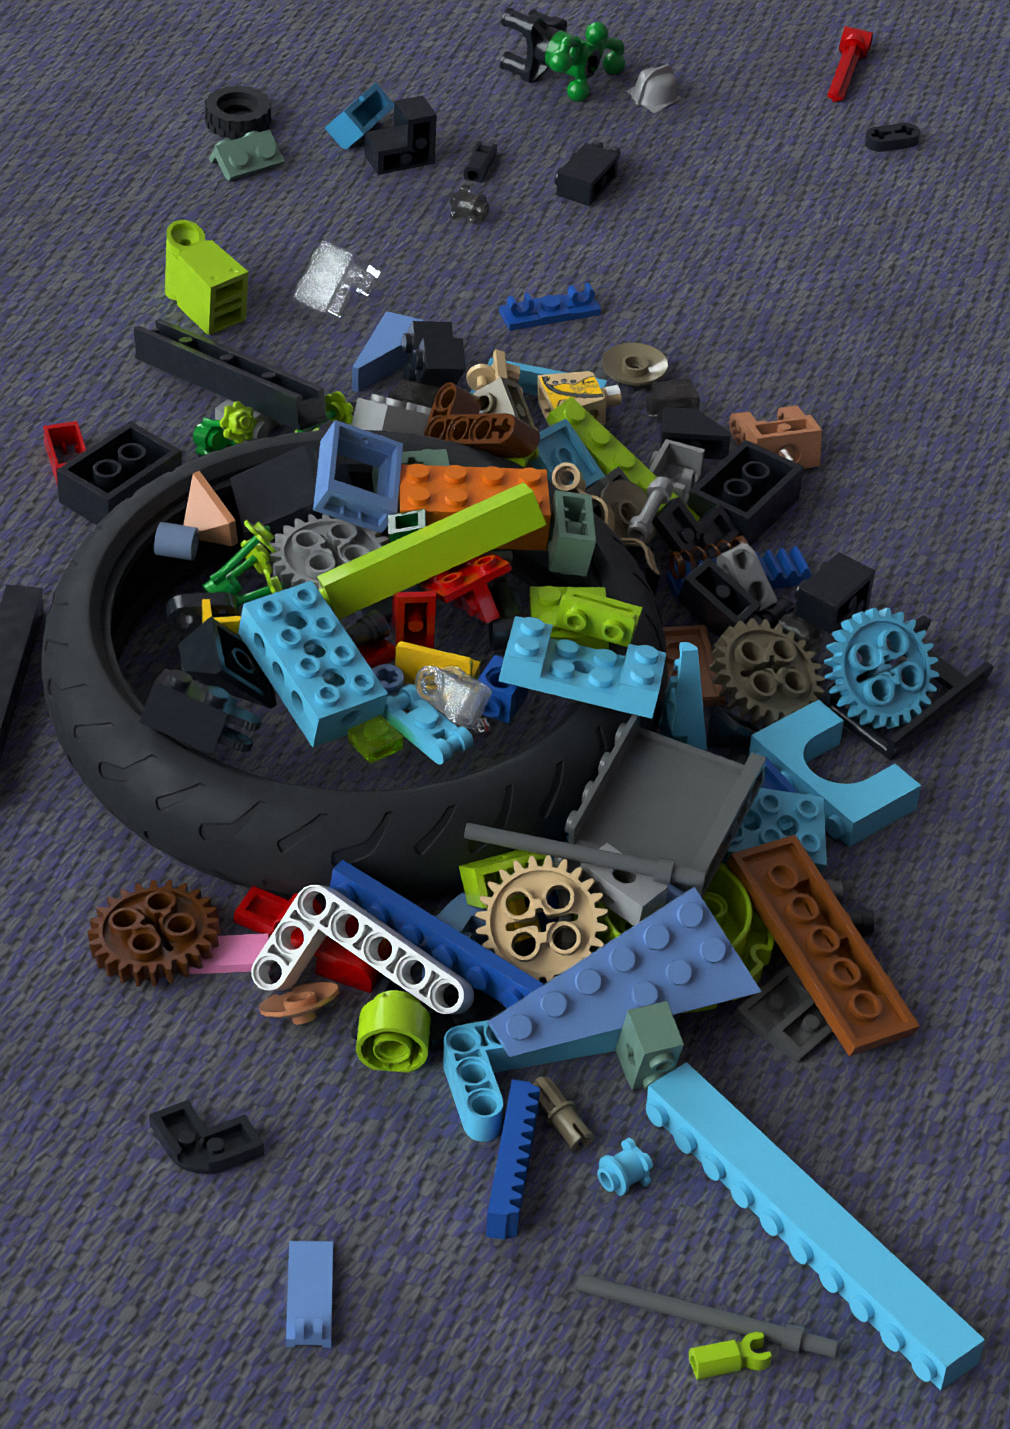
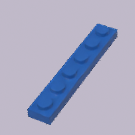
(447, 945)

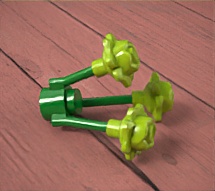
(238, 425)

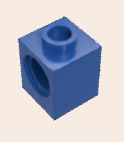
(505, 697)

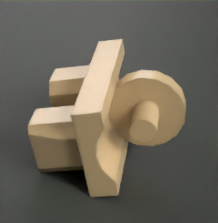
(483, 374)

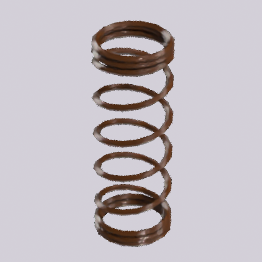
(681, 563)

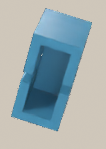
(360, 116)

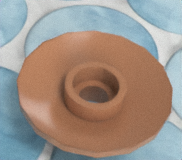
(300, 1002)

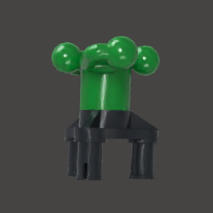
(562, 52)

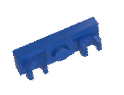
(550, 308)

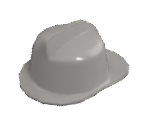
(655, 88)

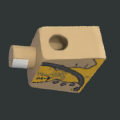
(583, 387)

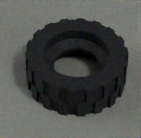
(237, 98)

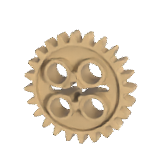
(537, 884)

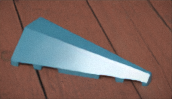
(683, 701)

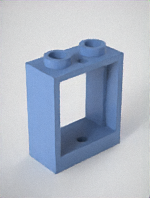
(351, 502)

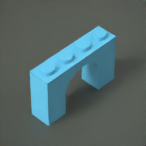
(849, 809)

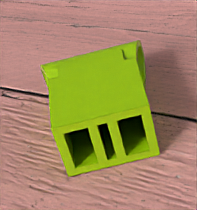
(204, 278)

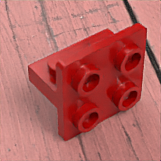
(468, 586)

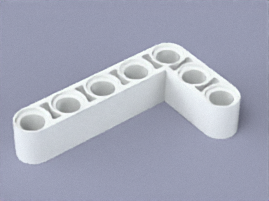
(363, 944)

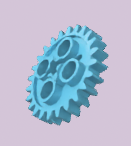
(895, 700)

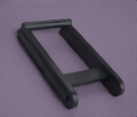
(959, 689)

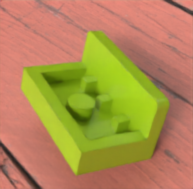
(598, 616)

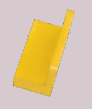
(412, 658)

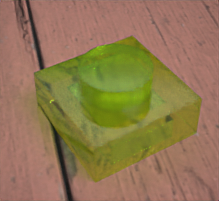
(375, 739)

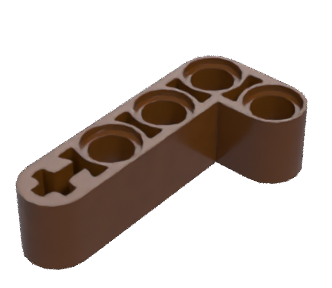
(458, 419)

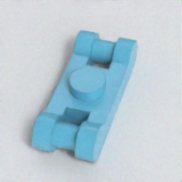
(426, 726)

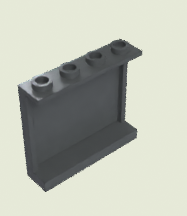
(666, 801)

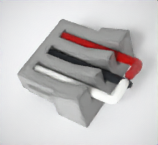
(483, 726)

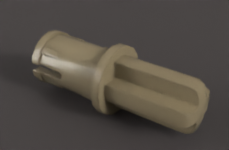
(562, 1114)

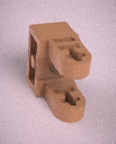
(792, 429)

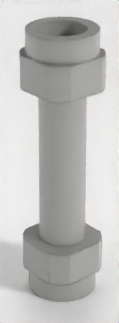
(659, 493)

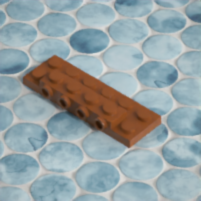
(823, 945)

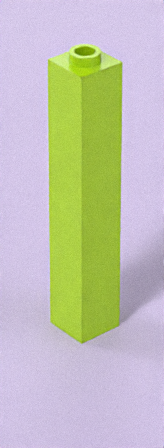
(431, 550)

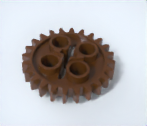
(133, 949)

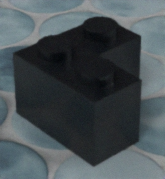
(406, 144)
(433, 353)
(834, 593)

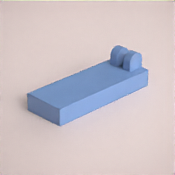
(309, 1293)

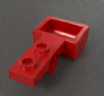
(263, 913)

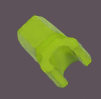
(729, 1357)

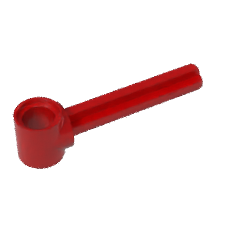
(853, 46)

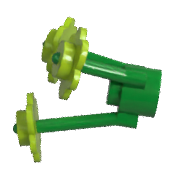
(256, 556)

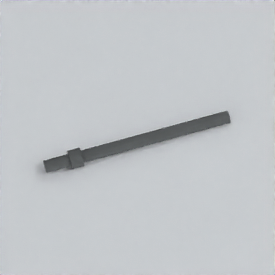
(662, 870)
(792, 1337)

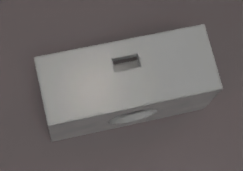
(632, 898)

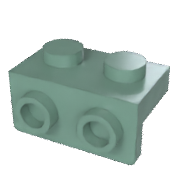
(247, 155)

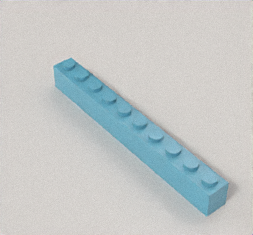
(815, 1227)

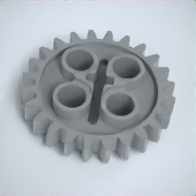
(303, 553)

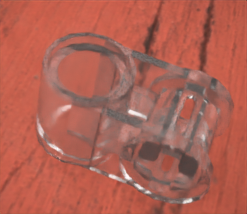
(453, 693)

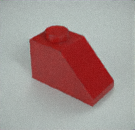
(414, 618)

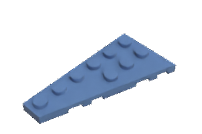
(666, 957)

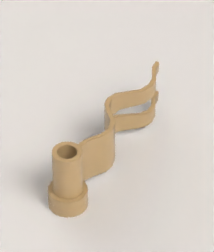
(565, 473)

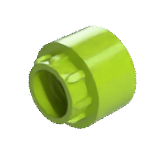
(399, 1032)

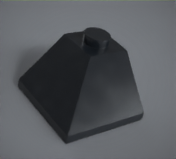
(223, 660)

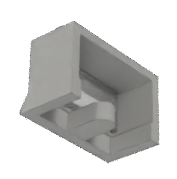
(679, 464)

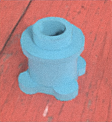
(625, 1168)

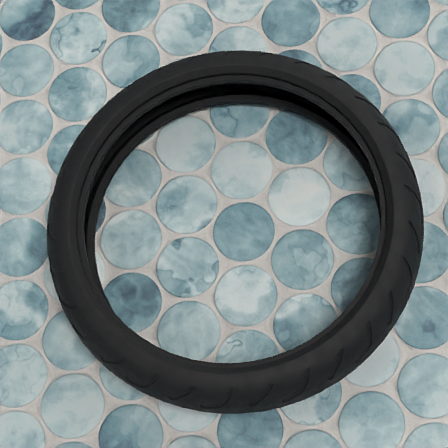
(279, 831)

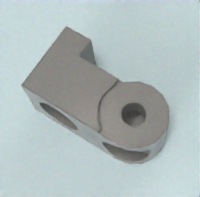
(745, 568)

